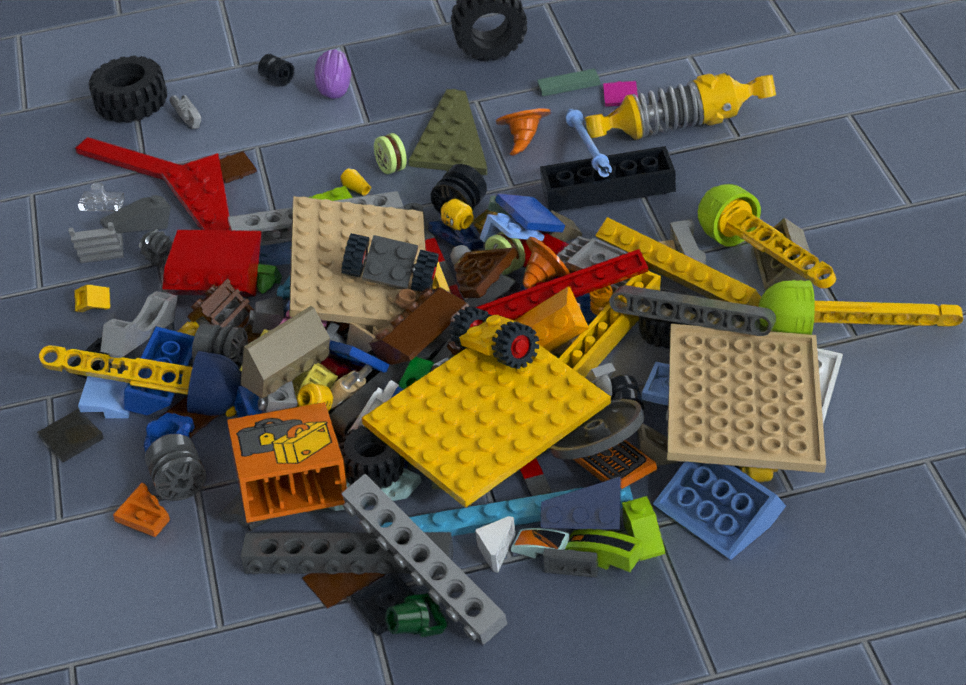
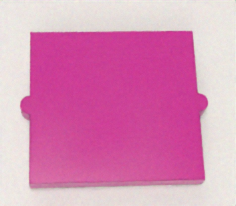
(615, 92)

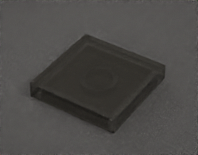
(70, 435)

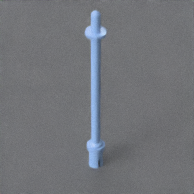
(600, 161)

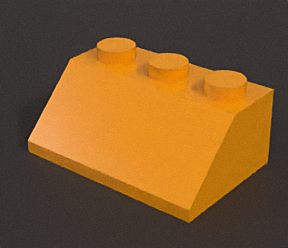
(556, 320)

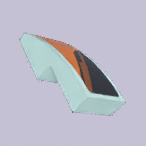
(534, 540)

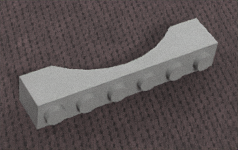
(122, 336)

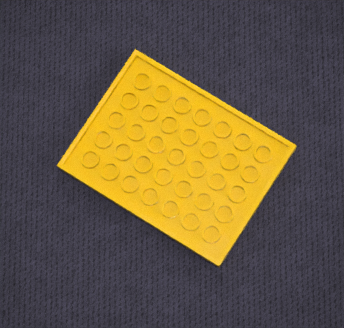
(484, 420)

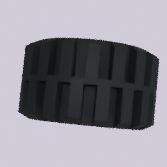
(657, 330)
(371, 456)

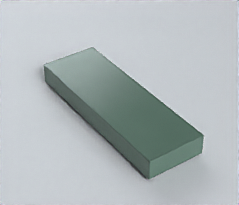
(568, 82)

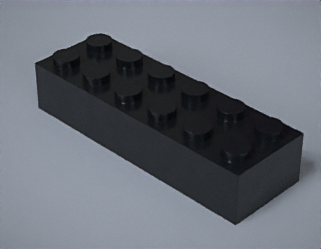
(632, 176)

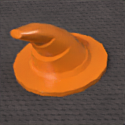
(523, 126)
(542, 265)

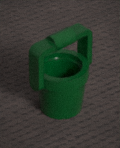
(414, 616)

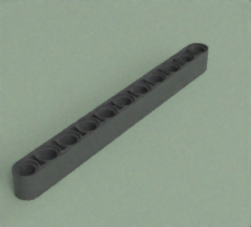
(347, 413)

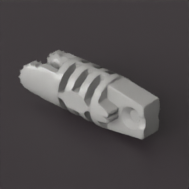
(186, 111)

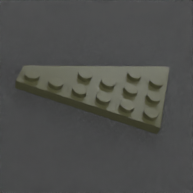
(450, 137)

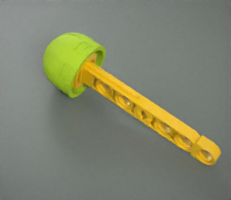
(731, 218)
(797, 310)

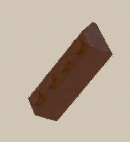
(416, 326)

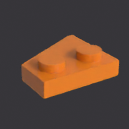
(142, 512)

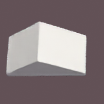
(495, 541)

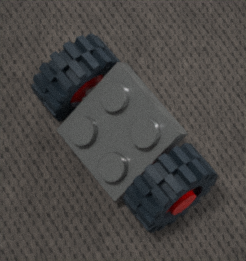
(389, 262)

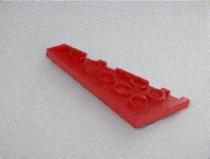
(201, 191)

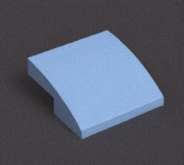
(104, 396)

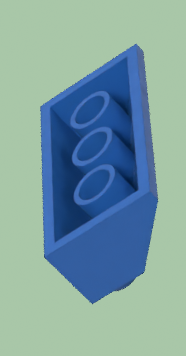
(166, 347)

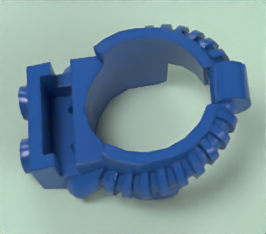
(166, 425)

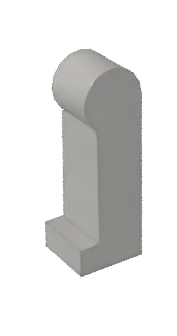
(683, 236)

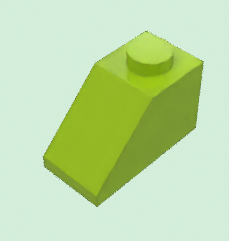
(642, 524)

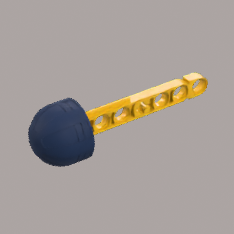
(209, 383)

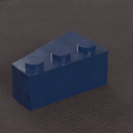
(585, 508)

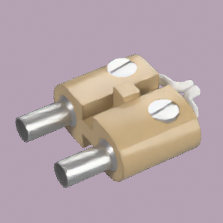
(348, 385)

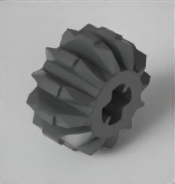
(155, 247)

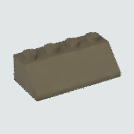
(284, 353)

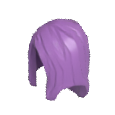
(332, 74)

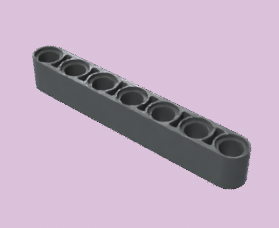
(702, 305)

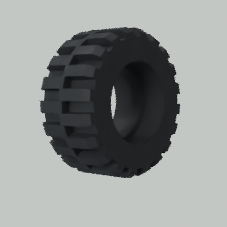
(493, 42)
(128, 89)

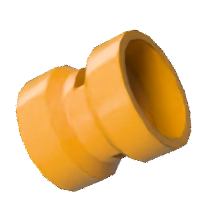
(600, 299)

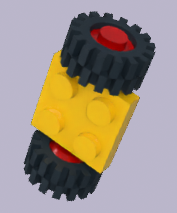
(496, 335)

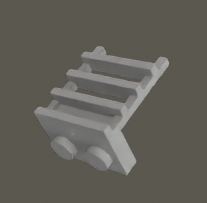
(98, 244)

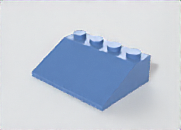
(719, 505)

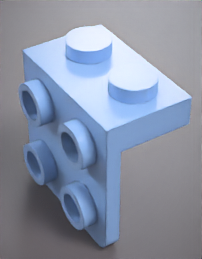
(509, 226)

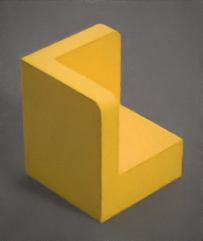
(91, 297)

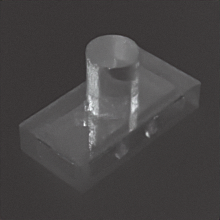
(100, 200)

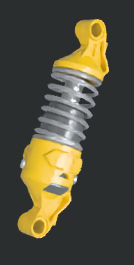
(701, 101)

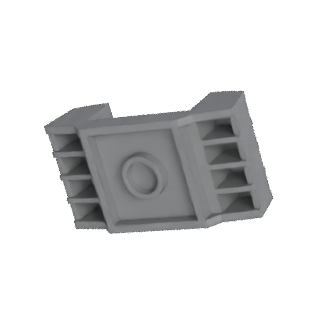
(588, 252)

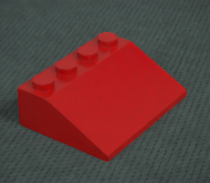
(210, 258)

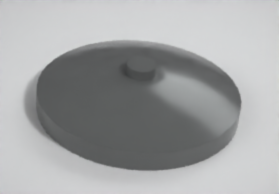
(601, 431)

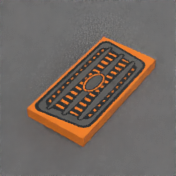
(619, 461)

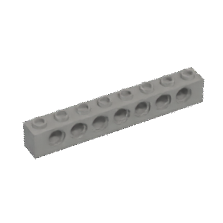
(277, 224)
(480, 627)

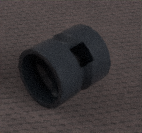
(276, 69)
(626, 388)

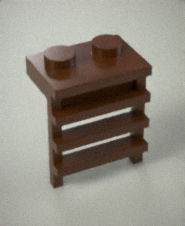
(217, 299)

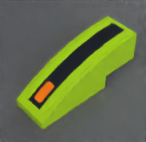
(610, 546)

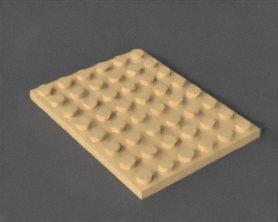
(317, 255)
(745, 399)

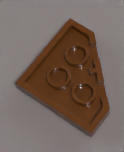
(480, 269)

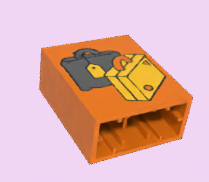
(287, 462)

